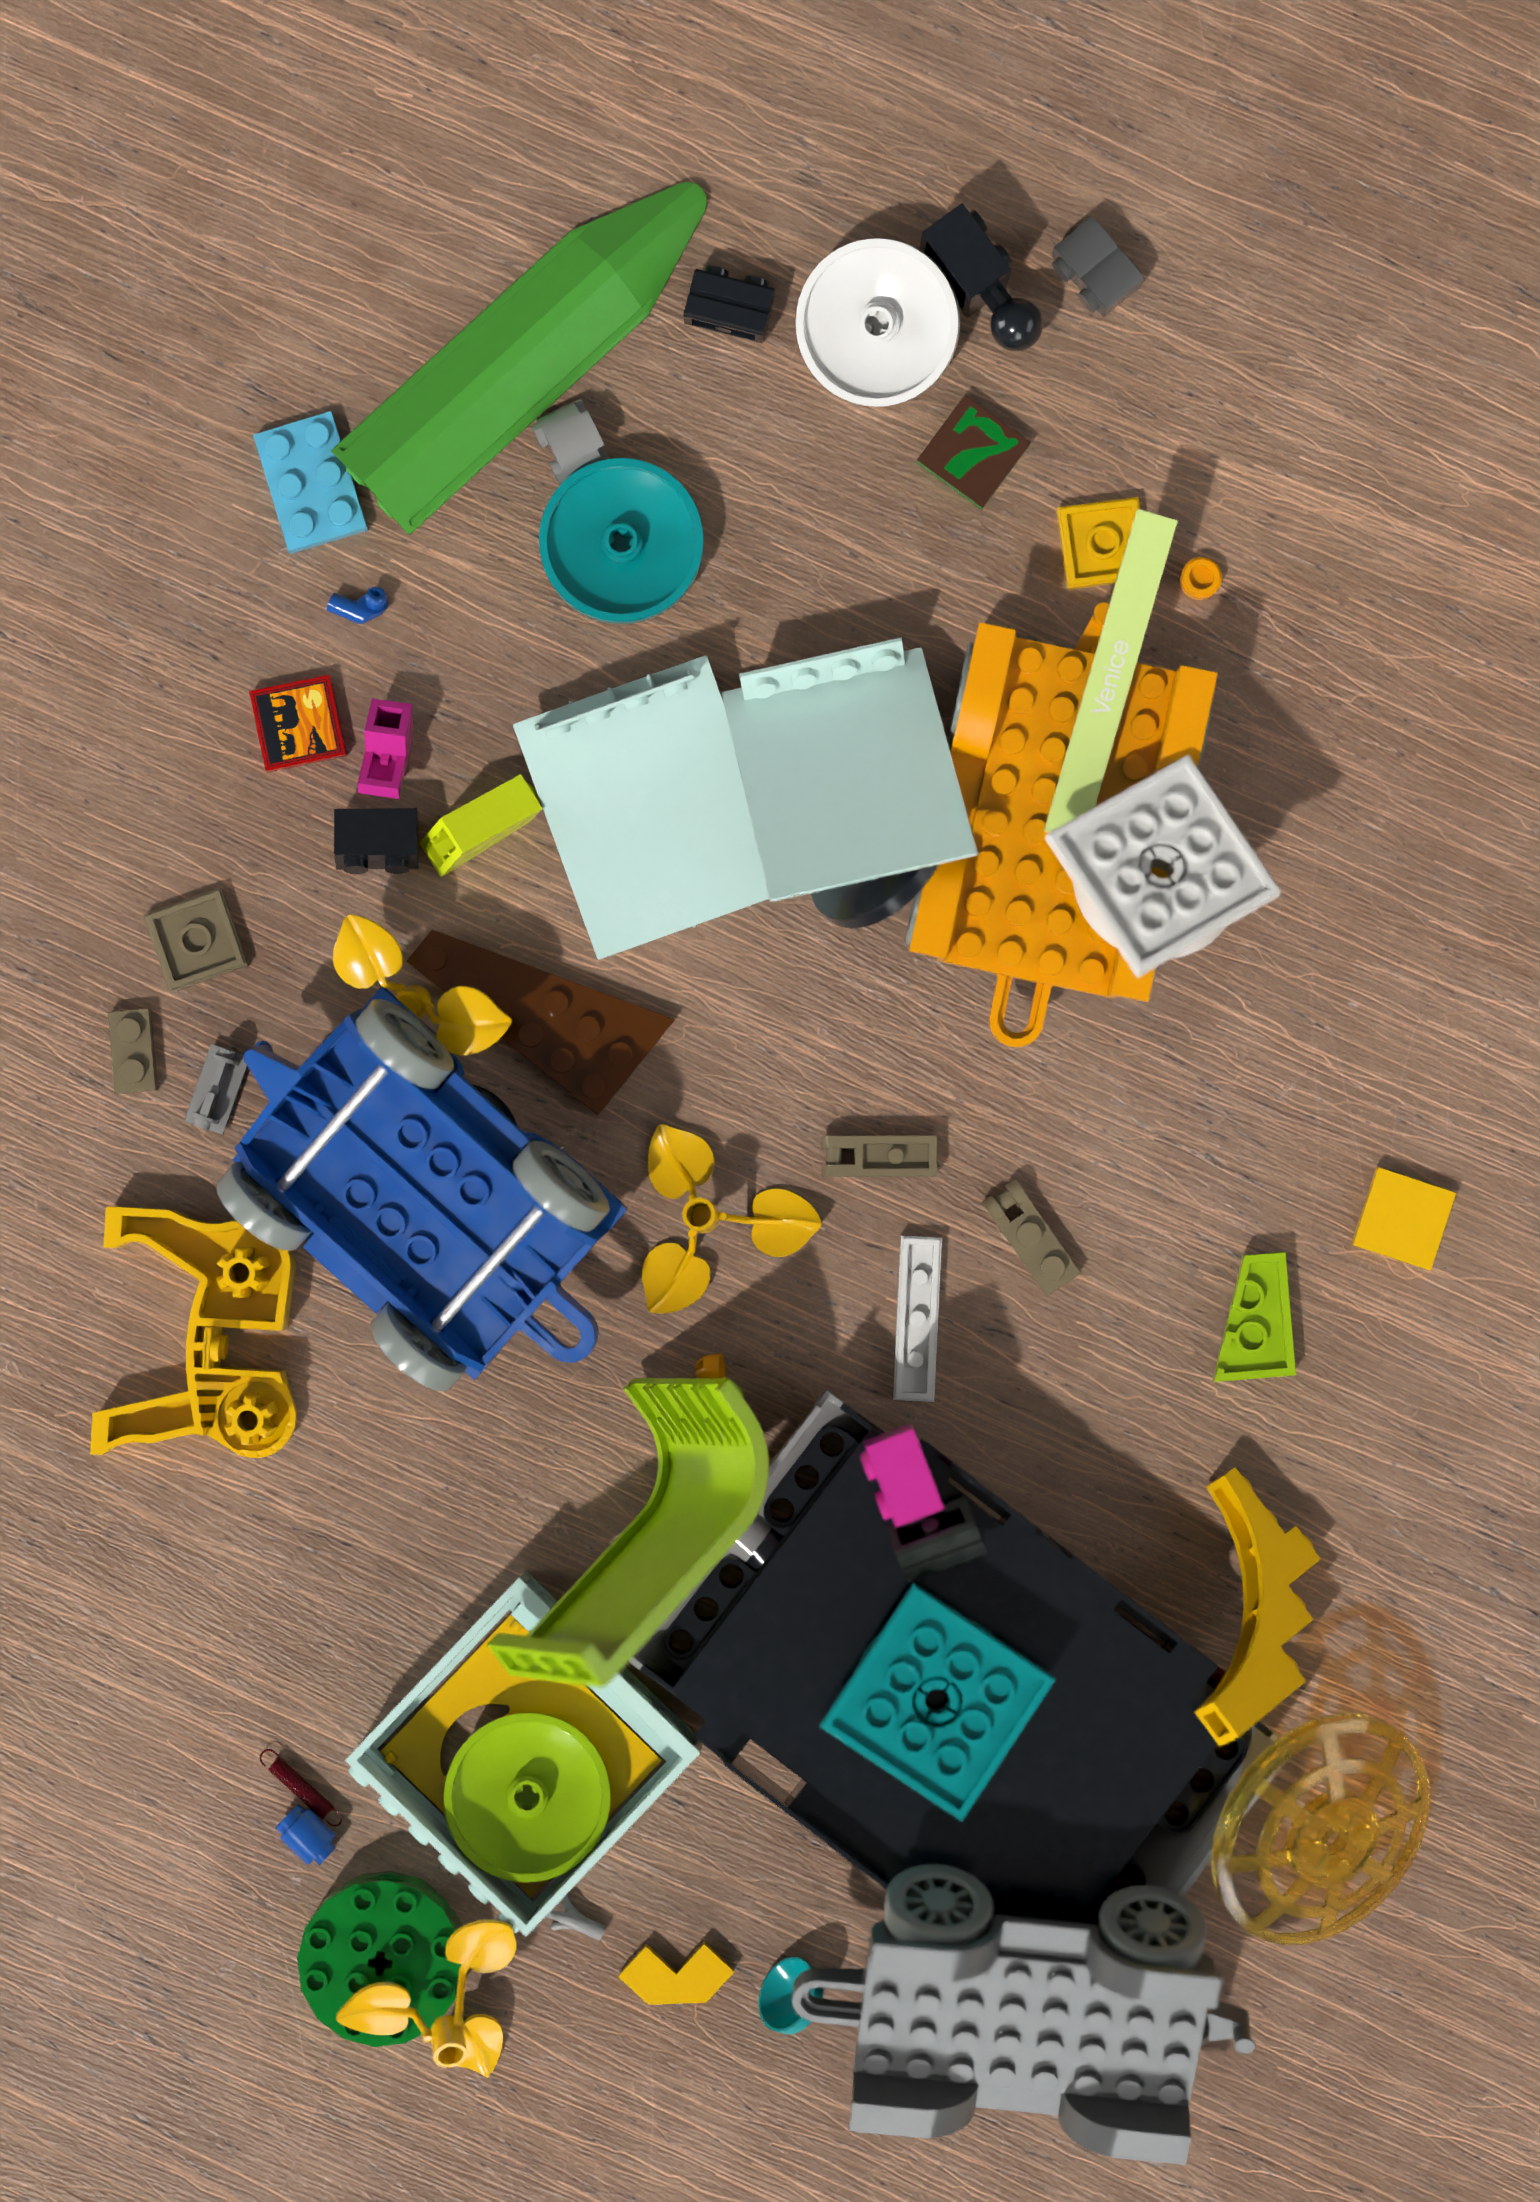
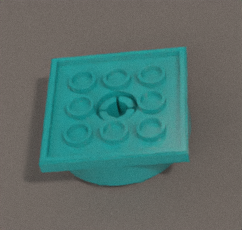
(945, 1749)

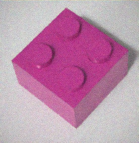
(903, 1476)

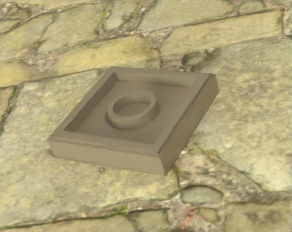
(196, 940)

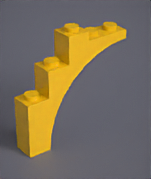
(1272, 1613)

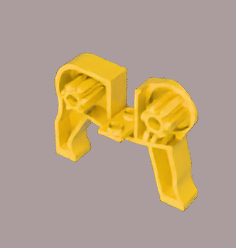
(239, 1287)

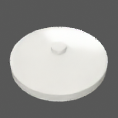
(877, 322)

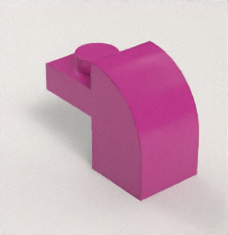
(386, 748)

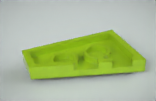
(1258, 1323)

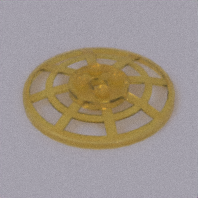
(1313, 1826)

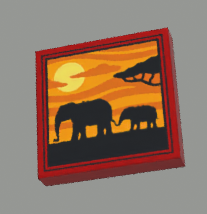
(298, 723)

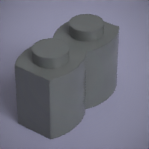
(1096, 267)

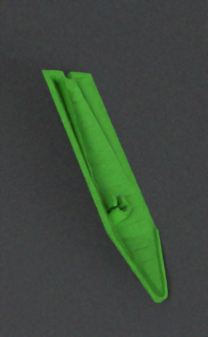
(519, 355)

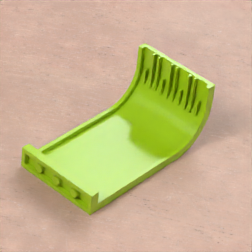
(702, 1503)

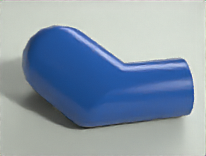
(362, 609)

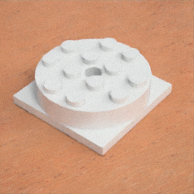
(1168, 825)

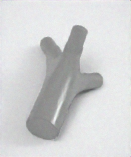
(574, 1920)

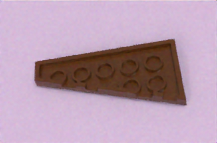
(564, 1028)

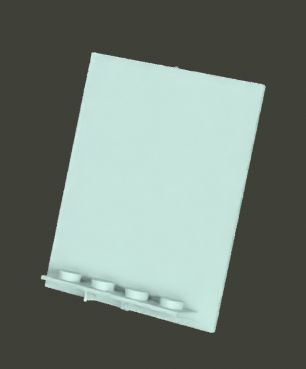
(846, 769)
(646, 806)

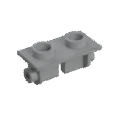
(216, 1089)

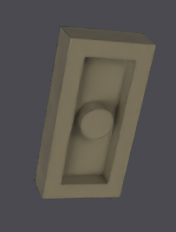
(132, 1051)

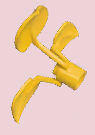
(466, 1015)
(678, 1164)
(468, 2043)

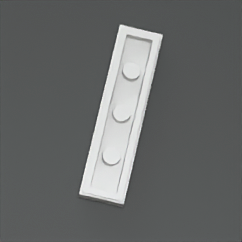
(917, 1318)

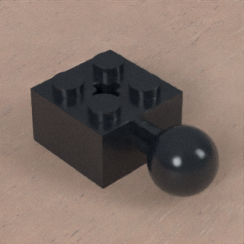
(981, 276)

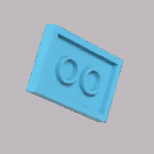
(309, 483)

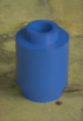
(306, 1835)

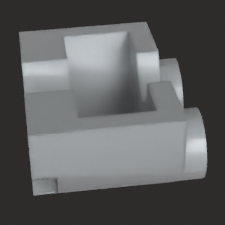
(571, 438)

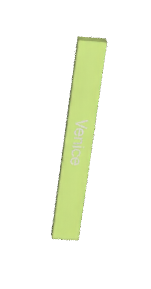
(1112, 668)

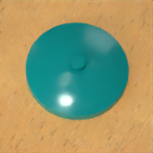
(621, 541)

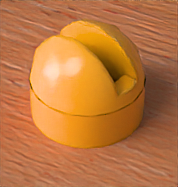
(711, 1367)

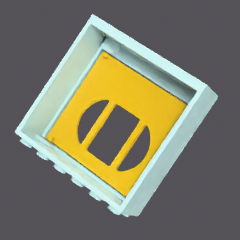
(484, 1682)

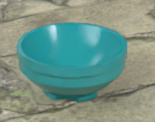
(776, 1997)

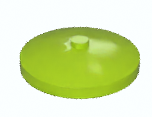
(527, 1797)

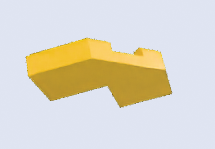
(661, 1984)

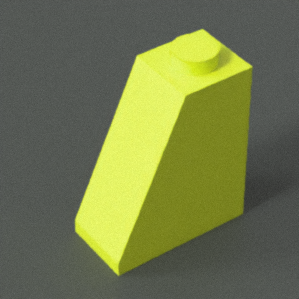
(480, 824)

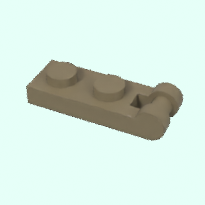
(882, 1156)
(1032, 1239)

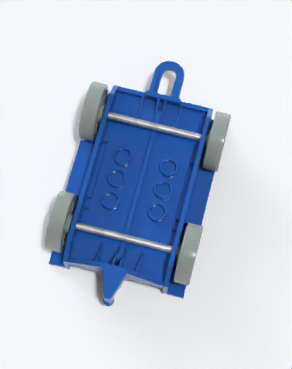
(417, 1195)

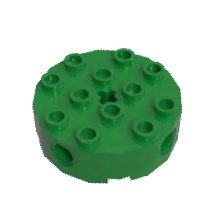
(370, 1916)

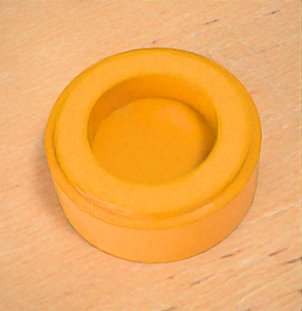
(1200, 578)

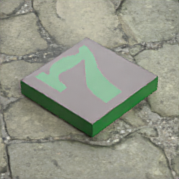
(973, 452)

